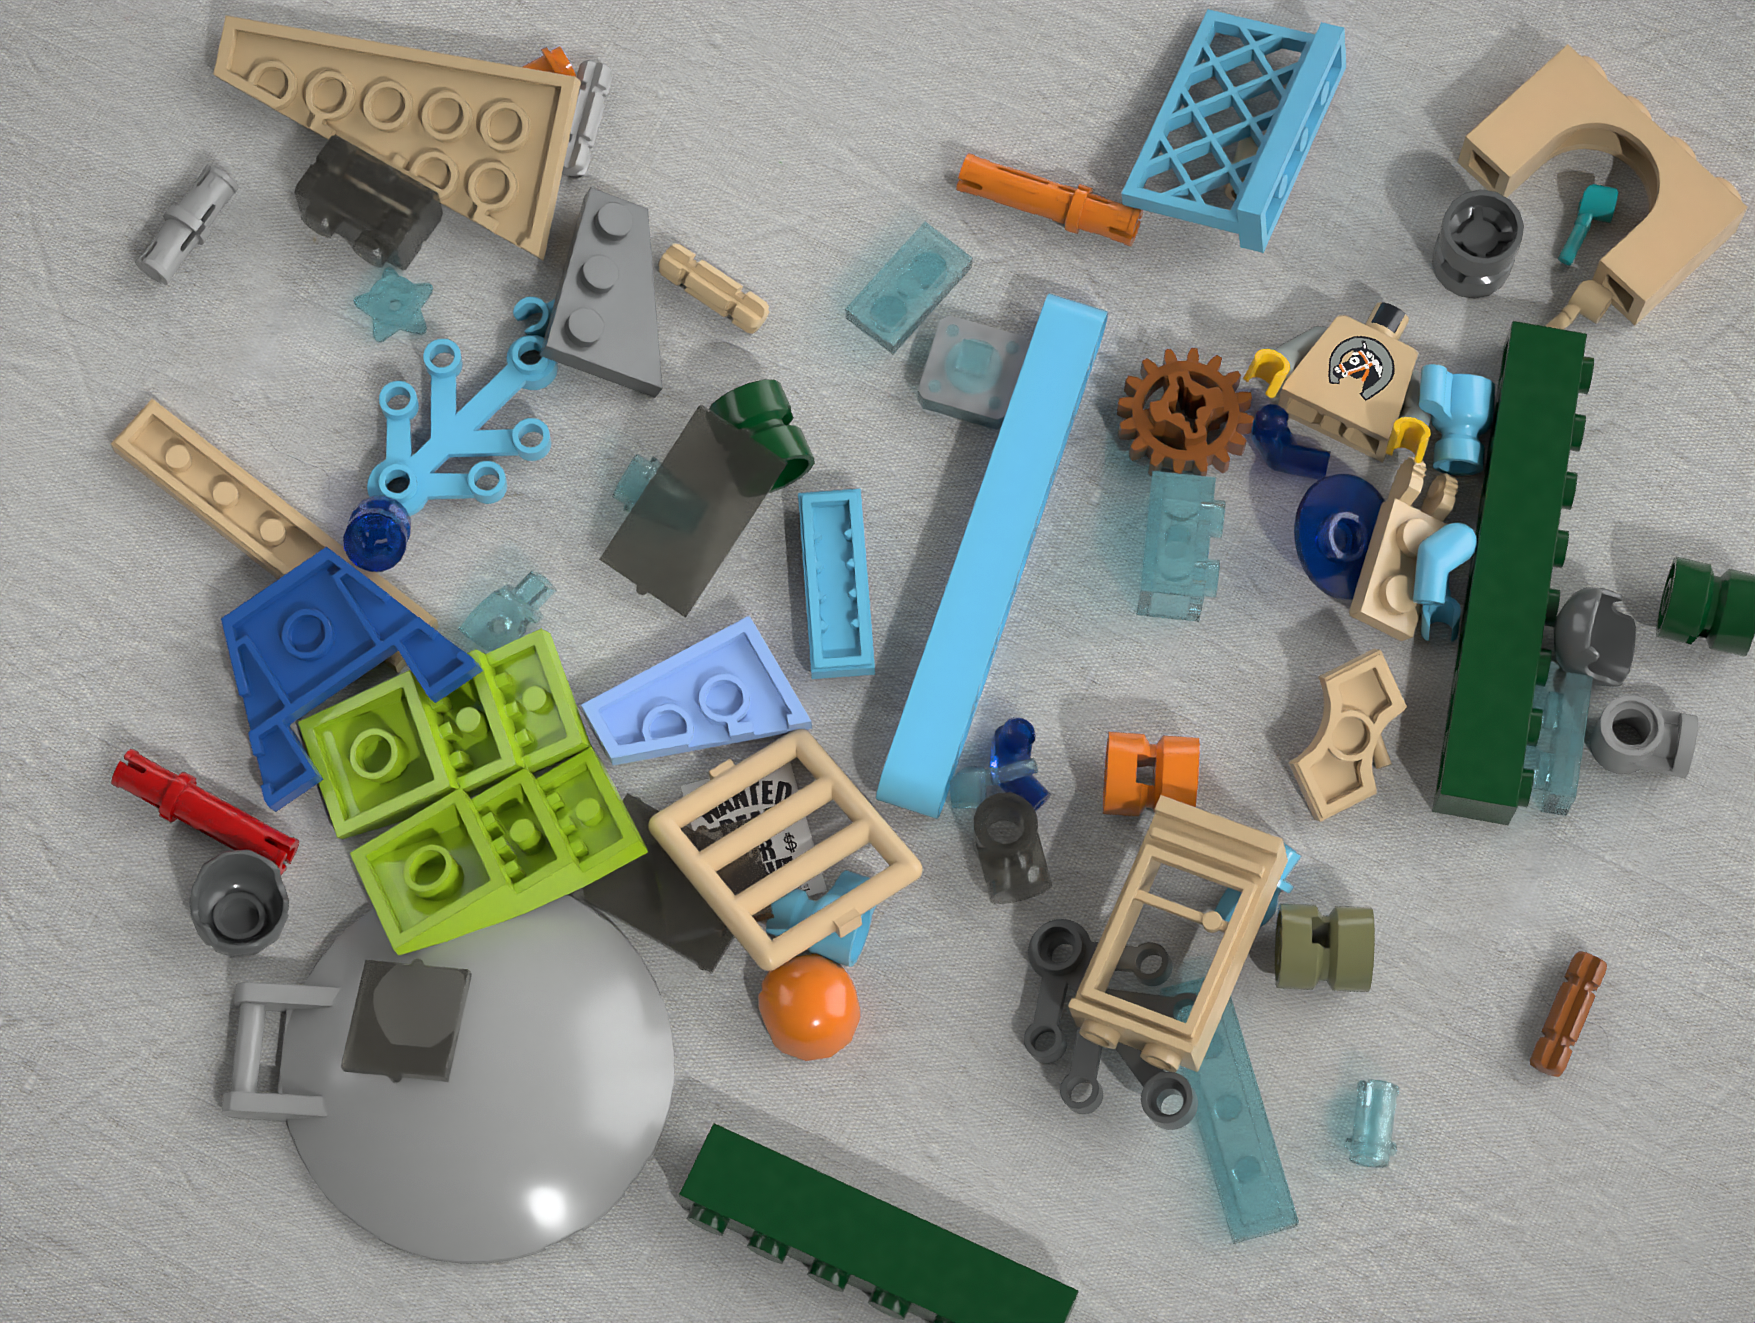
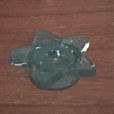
(395, 289)

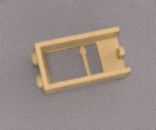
(1211, 850)

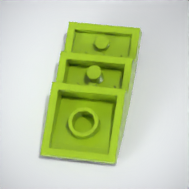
(401, 752)
(497, 853)

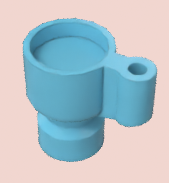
(1461, 412)
(797, 907)

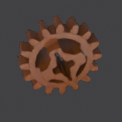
(1203, 396)

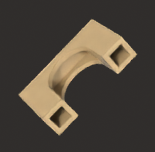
(1576, 108)

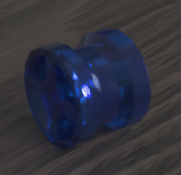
(382, 520)

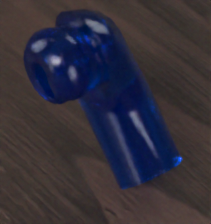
(1280, 448)
(1013, 744)

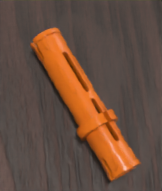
(1058, 202)

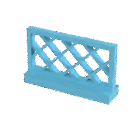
(1280, 151)

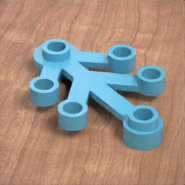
(459, 433)

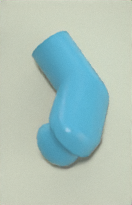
(1437, 557)

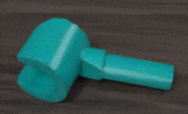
(1596, 204)

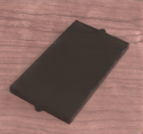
(693, 510)

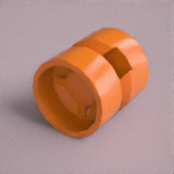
(1174, 772)

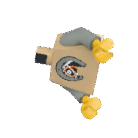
(1351, 383)

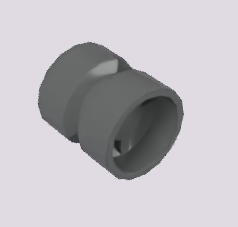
(1477, 243)

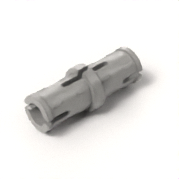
(187, 224)

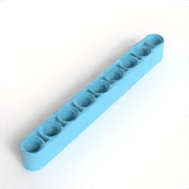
(992, 557)

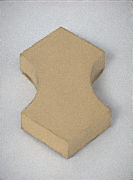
(1338, 762)

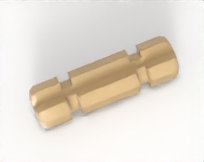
(713, 288)

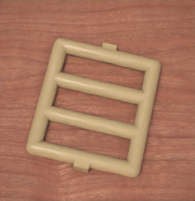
(737, 910)

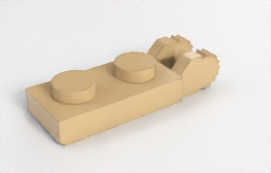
(1388, 572)

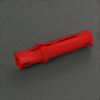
(183, 800)

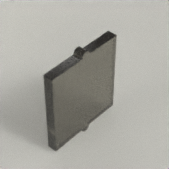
(683, 907)
(406, 1020)

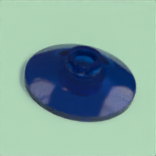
(1335, 531)

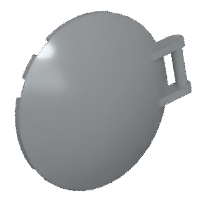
(545, 1103)

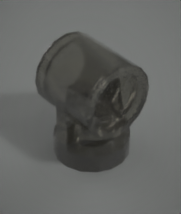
(1010, 869)

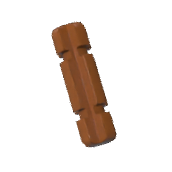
(1568, 1014)

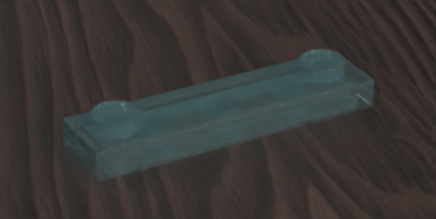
(1237, 1131)

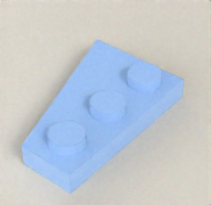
(698, 700)

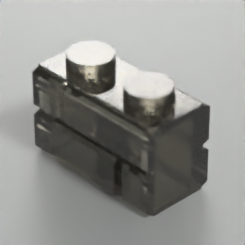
(367, 204)

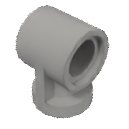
(1665, 736)

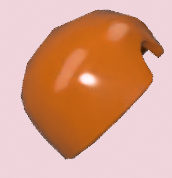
(809, 1007)

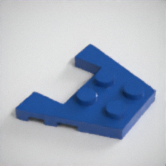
(312, 640)

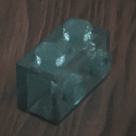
(1176, 546)

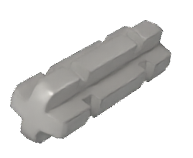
(593, 89)

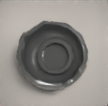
(1595, 637)
(239, 903)

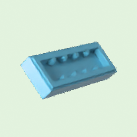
(836, 584)

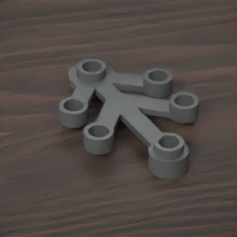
(1087, 1055)

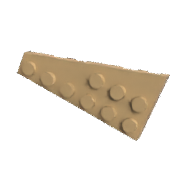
(461, 125)

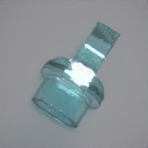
(515, 605)

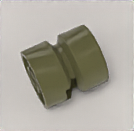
(1347, 951)

